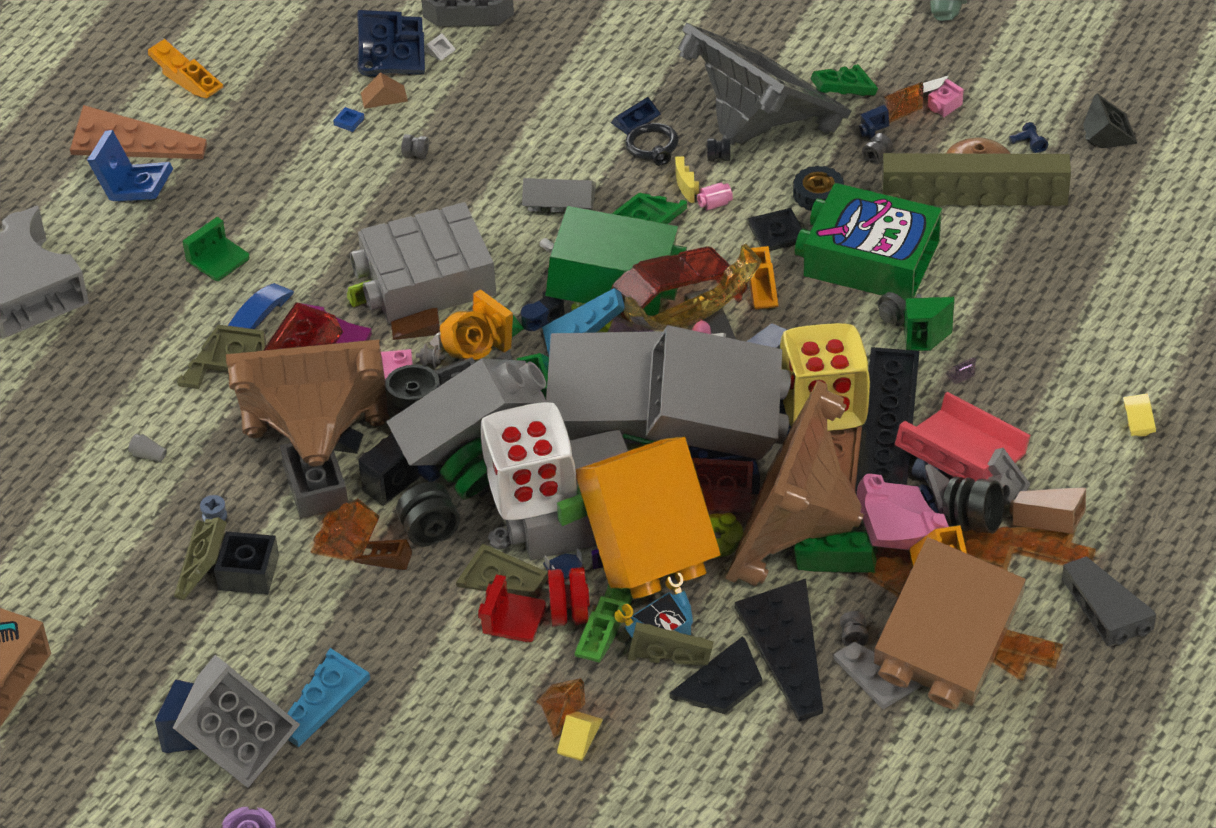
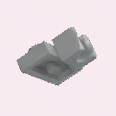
(1008, 474)

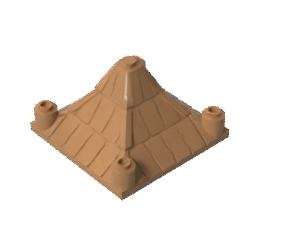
(310, 393)
(801, 492)

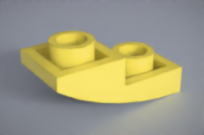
(686, 180)
(1139, 415)

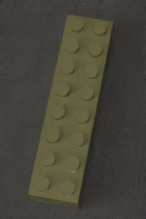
(977, 178)

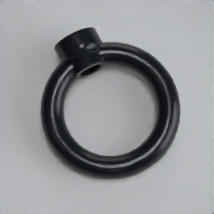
(659, 154)

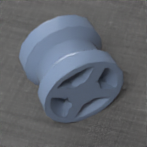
(213, 507)

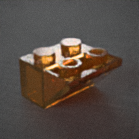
(346, 531)

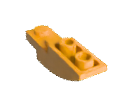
(184, 72)

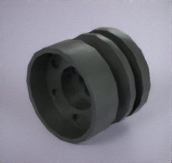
(974, 504)

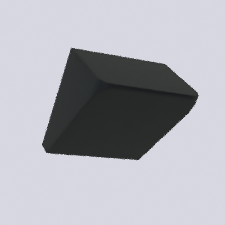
(349, 441)

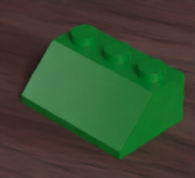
(837, 553)

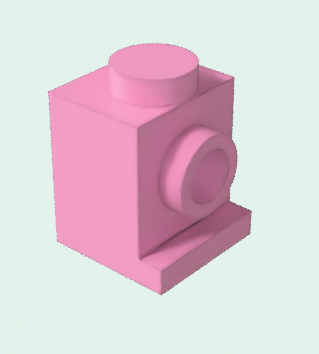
(945, 98)

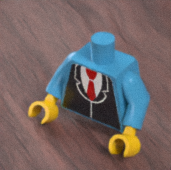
(667, 612)

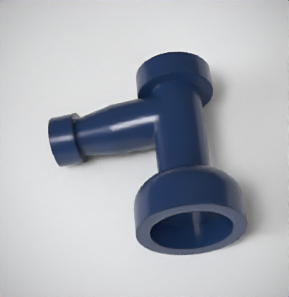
(1029, 132)

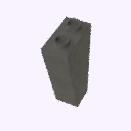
(1107, 603)

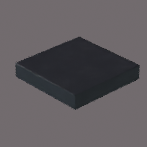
(775, 229)

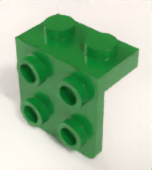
(212, 251)

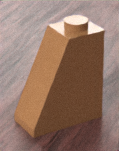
(1049, 509)

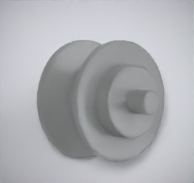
(430, 356)

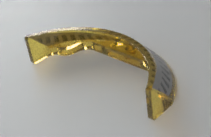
(703, 305)

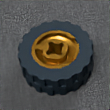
(813, 184)

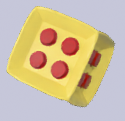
(834, 357)

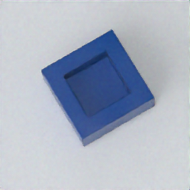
(348, 119)

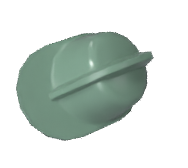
(946, 9)

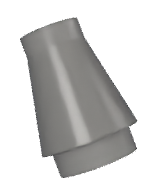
(145, 448)

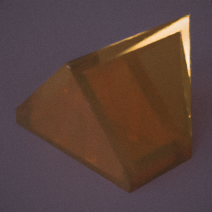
(905, 101)
(562, 700)

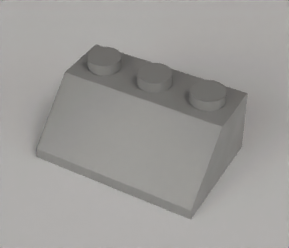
(557, 194)

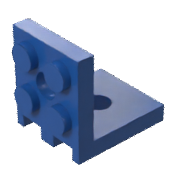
(121, 178)

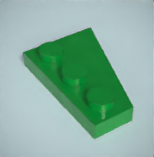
(844, 81)

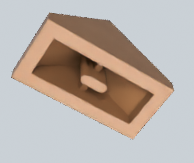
(383, 92)

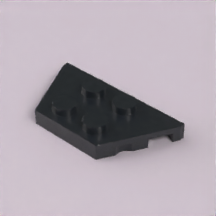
(723, 681)

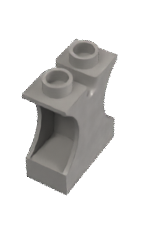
(34, 280)

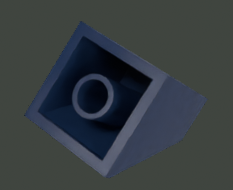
(169, 738)

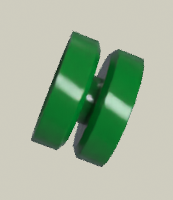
(467, 470)

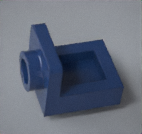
(873, 121)

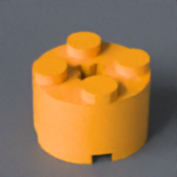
(461, 345)

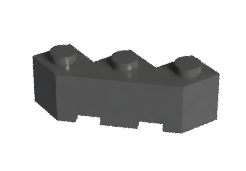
(467, 12)

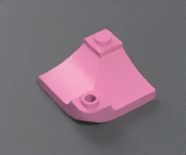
(895, 513)

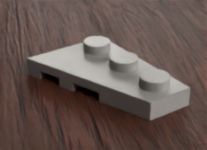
(860, 666)

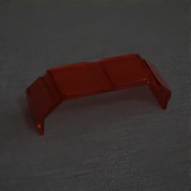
(671, 272)

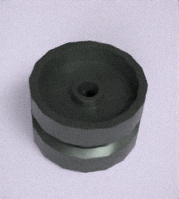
(407, 386)
(427, 514)

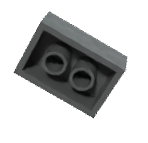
(313, 487)

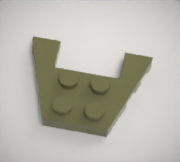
(213, 355)

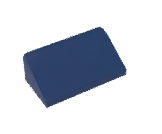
(636, 115)

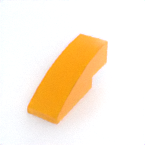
(763, 282)

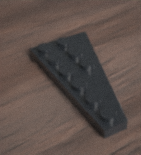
(785, 638)

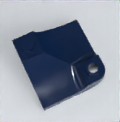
(389, 43)

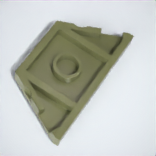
(201, 554)

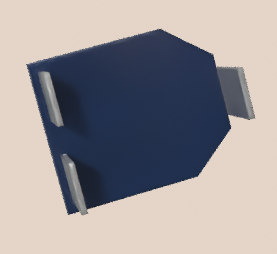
(565, 563)

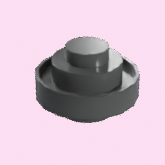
(892, 308)

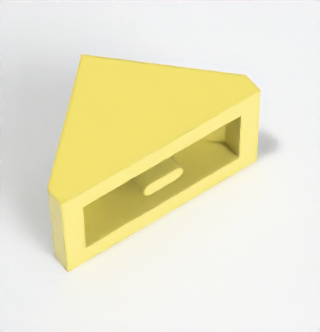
(578, 735)

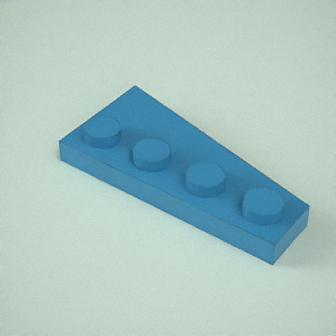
(588, 317)
(325, 694)

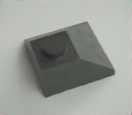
(1107, 125)

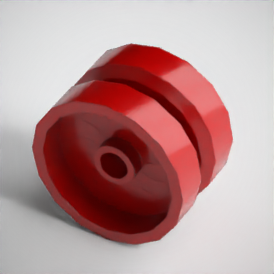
(569, 596)

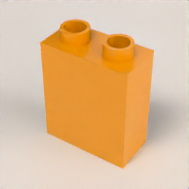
(648, 515)

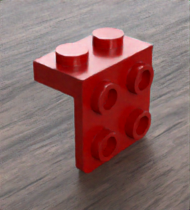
(510, 614)

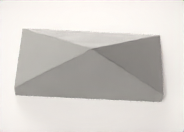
(937, 484)

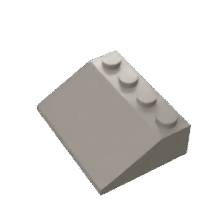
(233, 722)

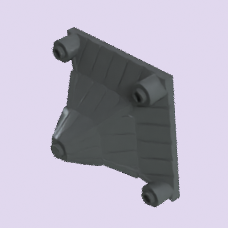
(756, 90)

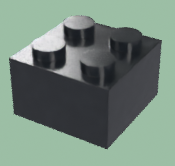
(386, 471)
(246, 562)

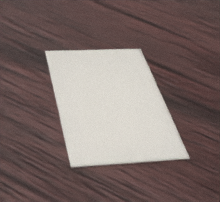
(934, 84)

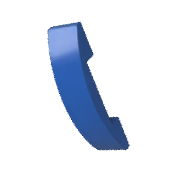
(260, 305)

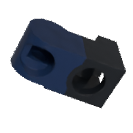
(541, 312)

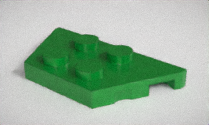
(651, 208)

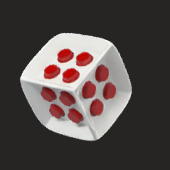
(528, 460)

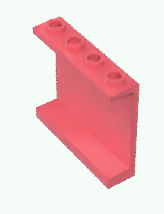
(961, 439)

